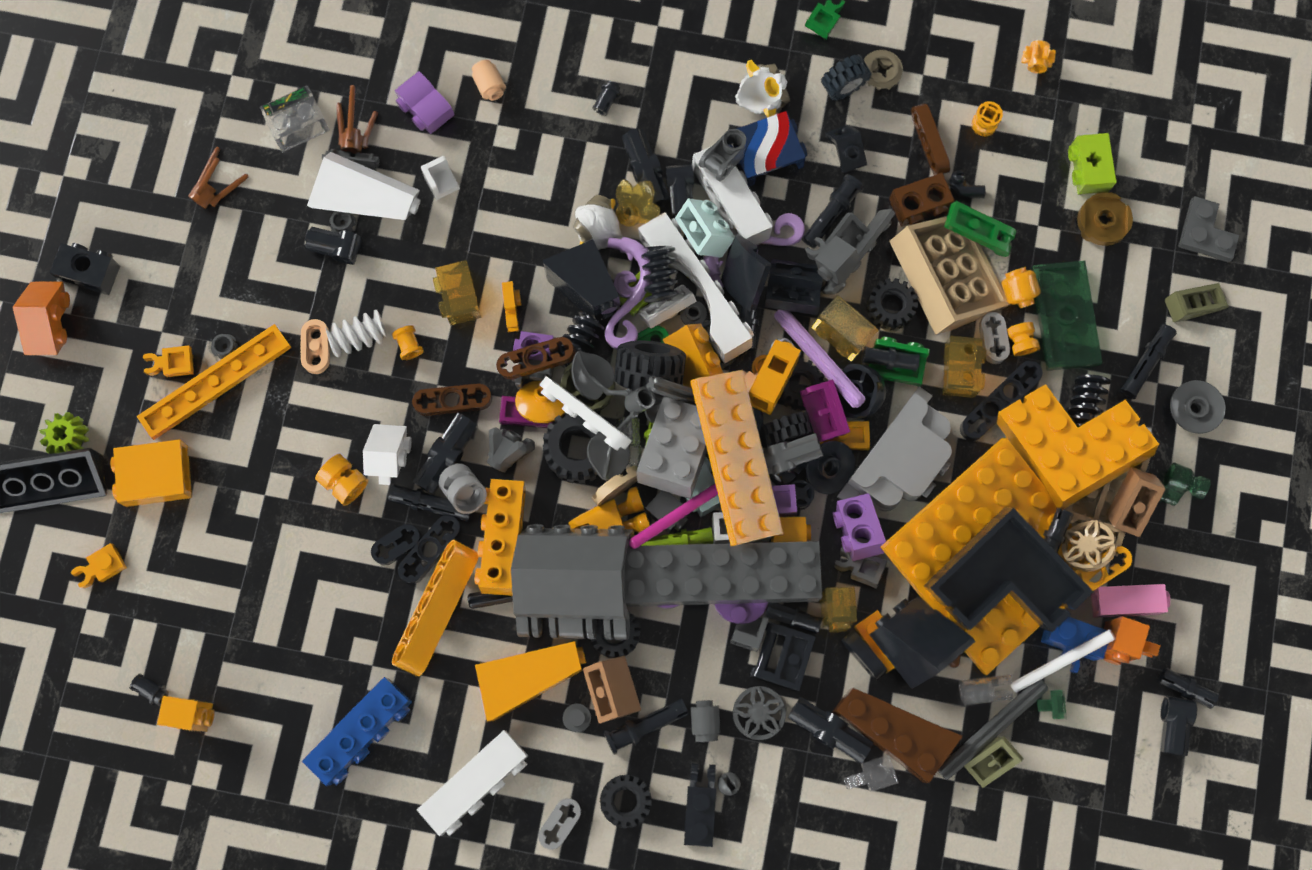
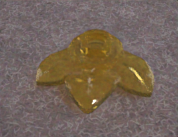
(638, 200)

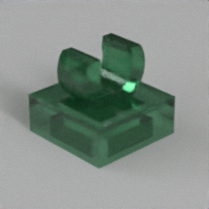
(1056, 704)

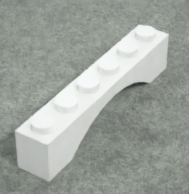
(727, 332)

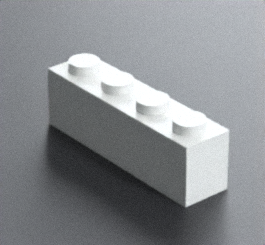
(735, 202)
(472, 783)

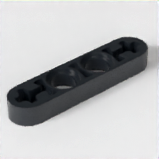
(999, 399)

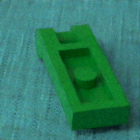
(980, 228)

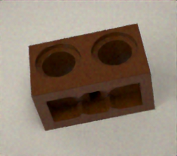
(918, 195)

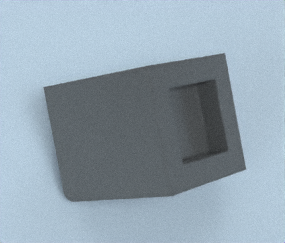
(750, 634)

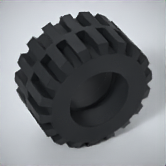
(643, 359)
(552, 449)

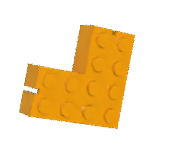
(1074, 458)

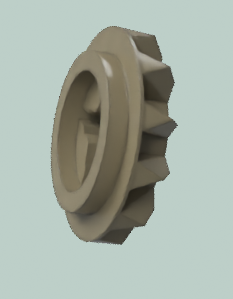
(886, 60)

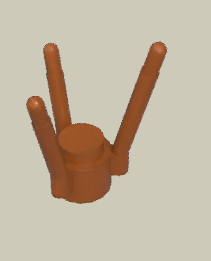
(351, 138)
(203, 192)

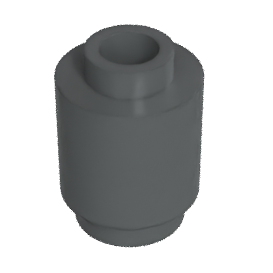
(705, 721)

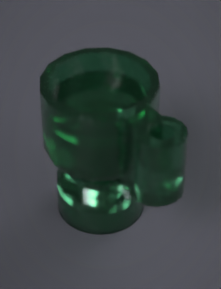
(1179, 481)

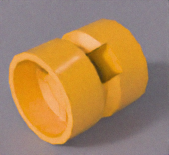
(339, 477)

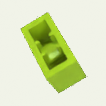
(1089, 152)

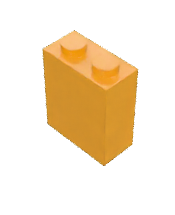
(151, 473)

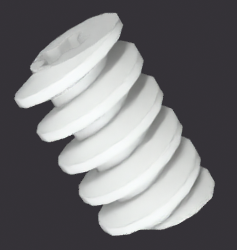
(356, 334)

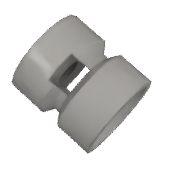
(462, 488)

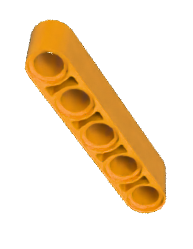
(435, 608)

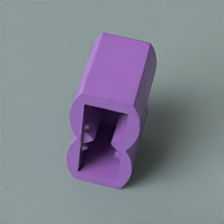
(424, 103)

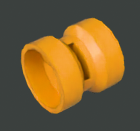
(984, 124)
(1023, 340)

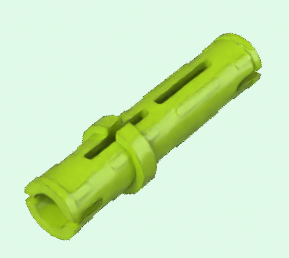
(685, 537)

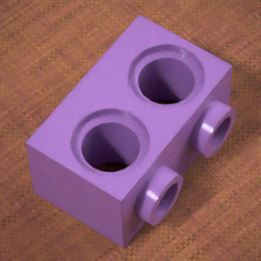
(865, 526)

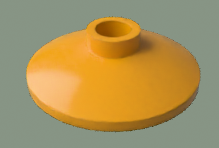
(535, 406)

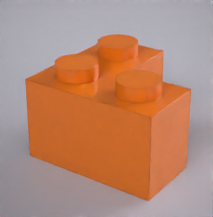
(39, 317)

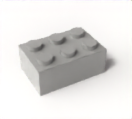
(673, 449)

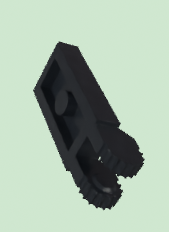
(700, 809)

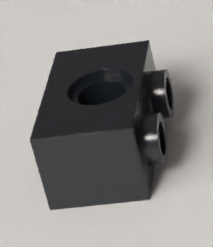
(98, 277)

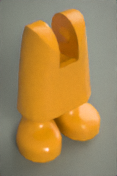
(611, 514)

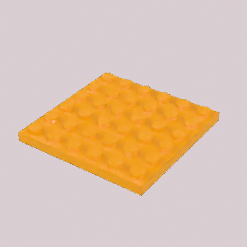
(953, 519)

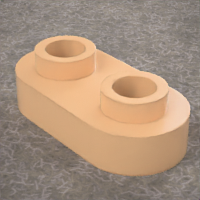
(315, 348)

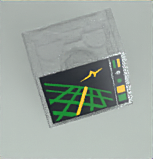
(294, 118)

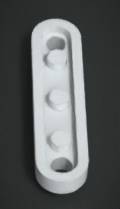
(575, 407)

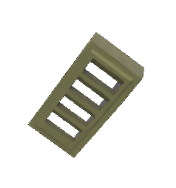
(1180, 307)

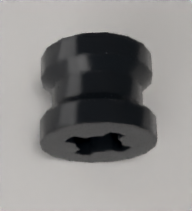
(803, 491)

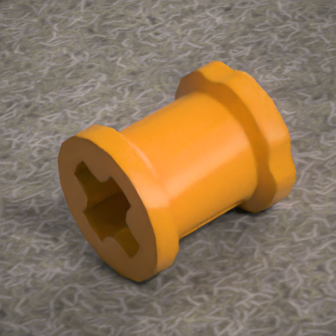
(407, 342)

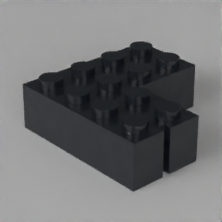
(1005, 560)

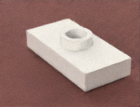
(660, 311)

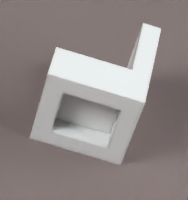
(439, 177)

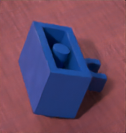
(1072, 634)

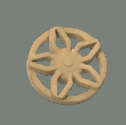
(1089, 546)

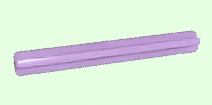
(820, 358)

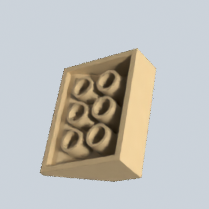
(948, 275)

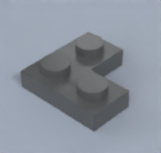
(1200, 234)

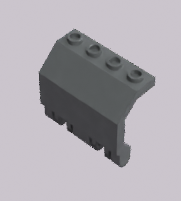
(571, 581)

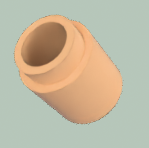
(488, 80)

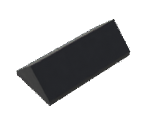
(51, 479)

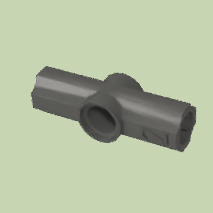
(787, 454)

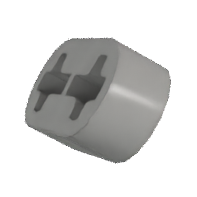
(1000, 337)
(566, 827)

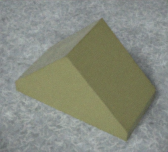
(993, 761)

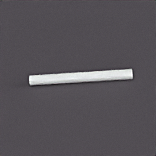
(1063, 660)

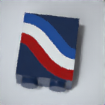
(770, 146)

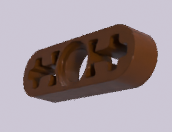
(930, 139)
(553, 346)
(433, 409)

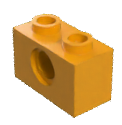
(185, 714)

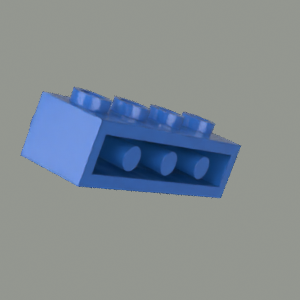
(357, 731)

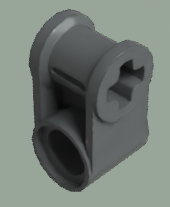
(722, 158)

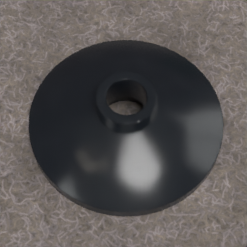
(838, 471)

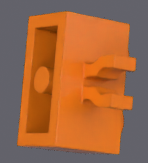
(1129, 641)

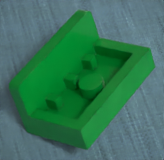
(897, 374)

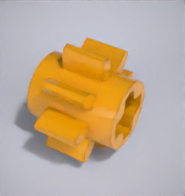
(1038, 56)

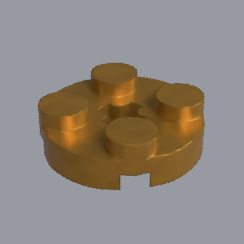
(1094, 230)

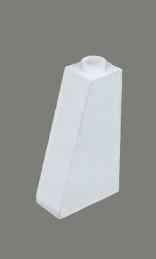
(360, 190)

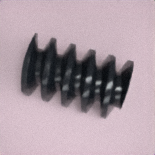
(659, 273)
(581, 334)
(1087, 398)

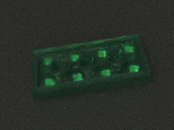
(1066, 316)

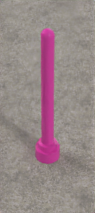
(673, 517)

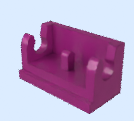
(825, 410)

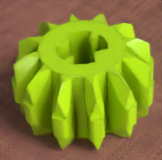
(66, 424)

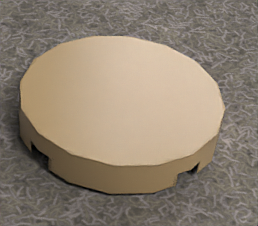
(615, 486)

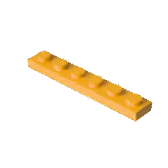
(213, 382)

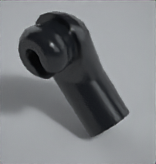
(963, 189)

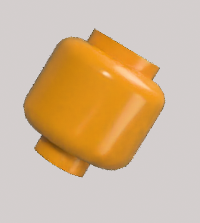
(1021, 287)

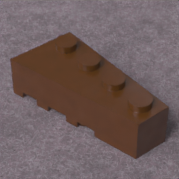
(904, 736)

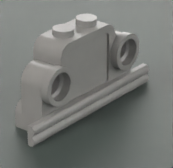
(904, 457)

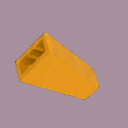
(522, 677)

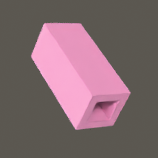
(1130, 600)

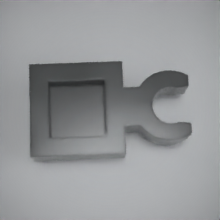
(864, 570)

